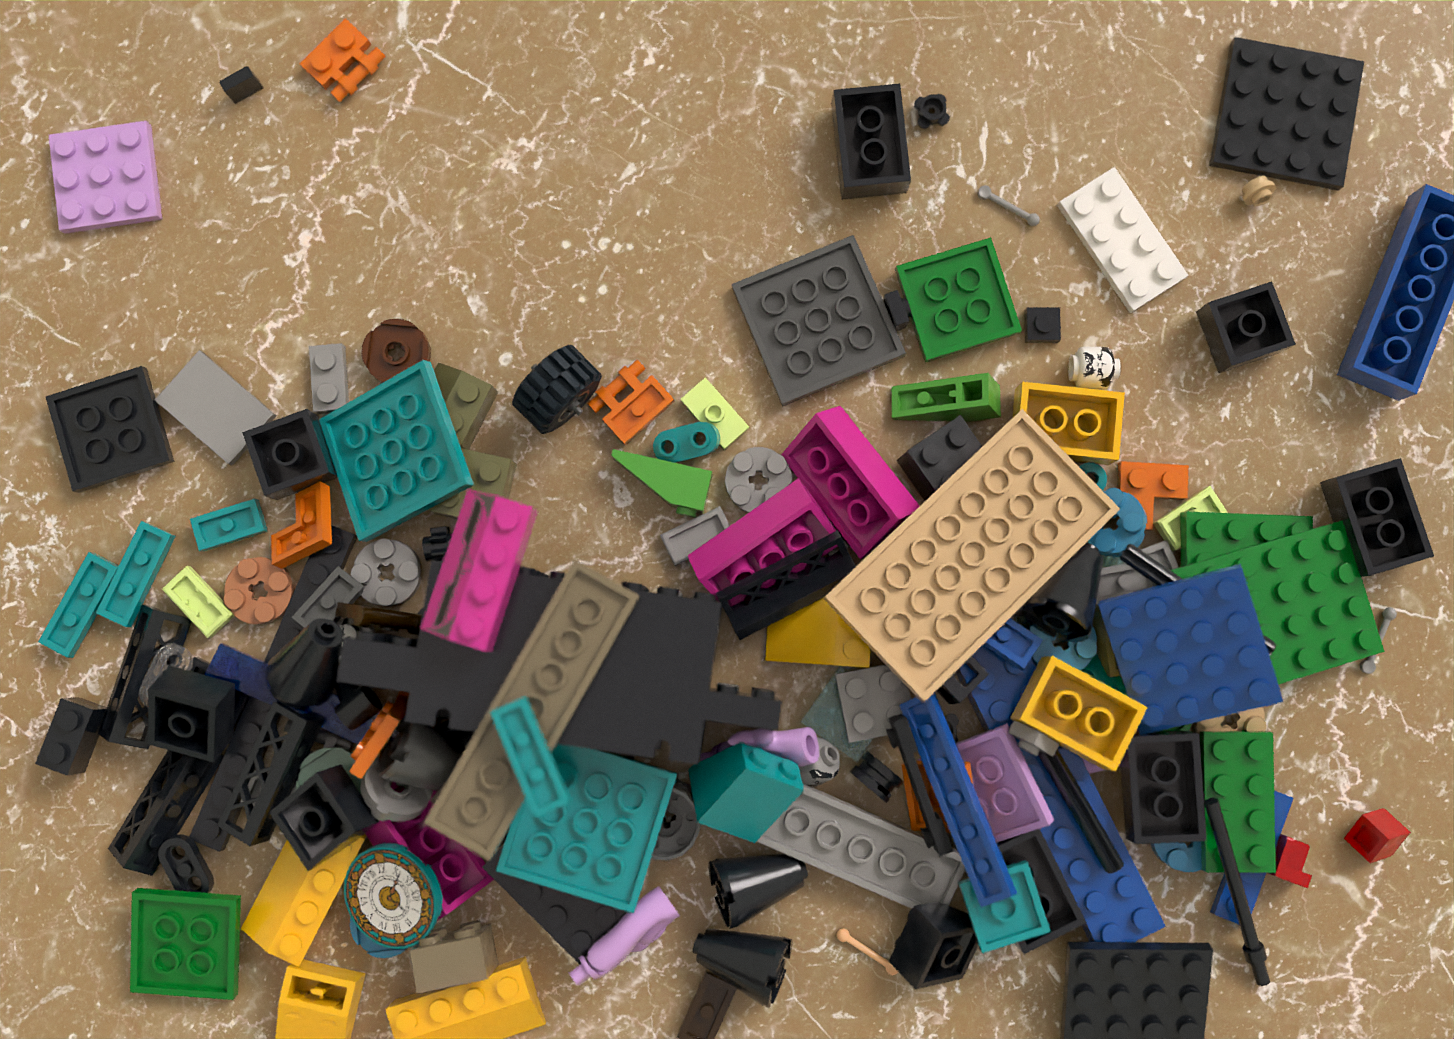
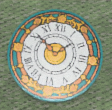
(392, 896)

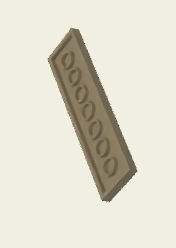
(554, 676)

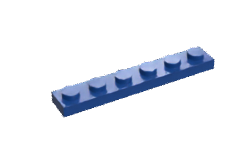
(958, 801)

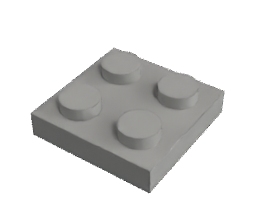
(868, 701)

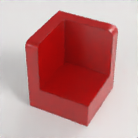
(1377, 835)
(1290, 861)

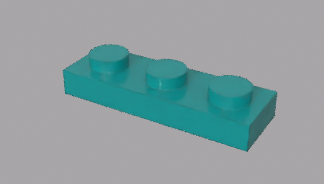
(135, 574)
(79, 606)
(530, 757)

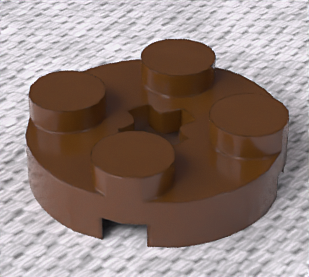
(385, 338)

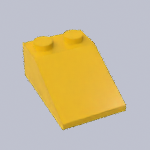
(816, 637)

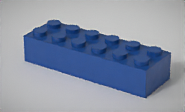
(1406, 300)

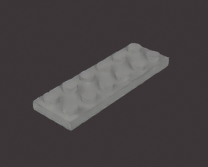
(864, 850)

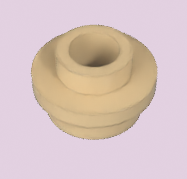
(1258, 191)

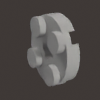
(746, 465)
(406, 572)
(389, 804)

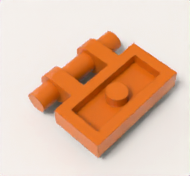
(336, 55)
(637, 409)

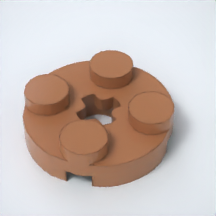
(241, 599)

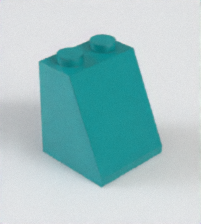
(743, 790)

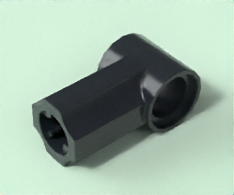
(356, 704)

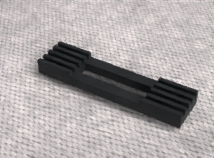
(935, 832)

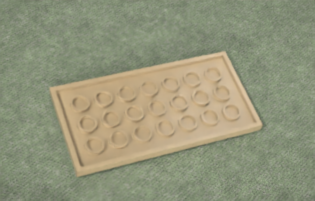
(971, 555)

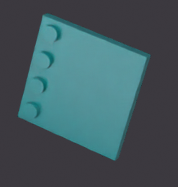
(395, 451)
(599, 839)

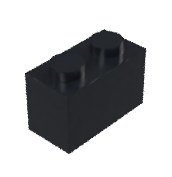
(71, 736)

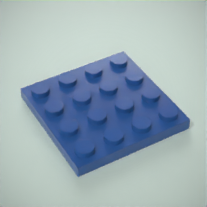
(1191, 649)

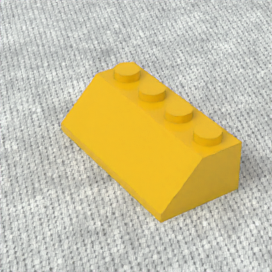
(296, 902)
(474, 1010)

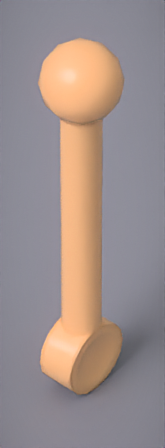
(844, 936)

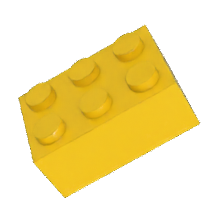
(1077, 419)
(1079, 712)

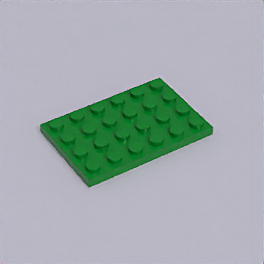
(1305, 599)

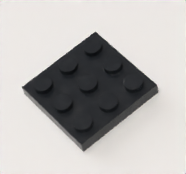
(109, 429)

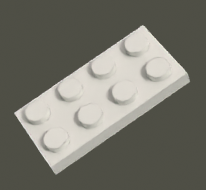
(1122, 240)

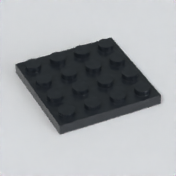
(1287, 113)
(1136, 990)

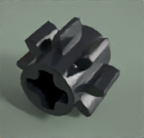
(437, 544)

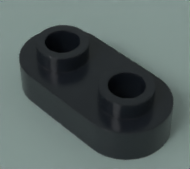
(183, 868)

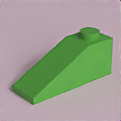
(970, 396)
(674, 483)

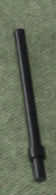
(1253, 948)

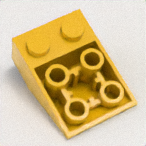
(318, 1002)

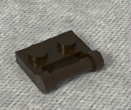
(386, 619)

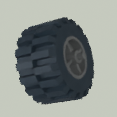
(556, 389)

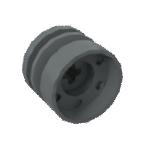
(681, 833)

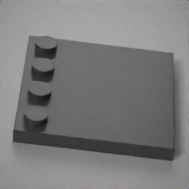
(818, 320)

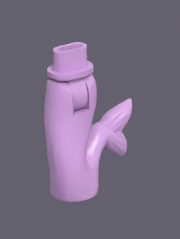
(794, 744)
(629, 935)

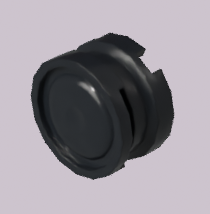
(876, 776)

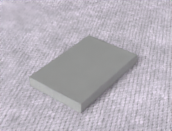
(214, 406)

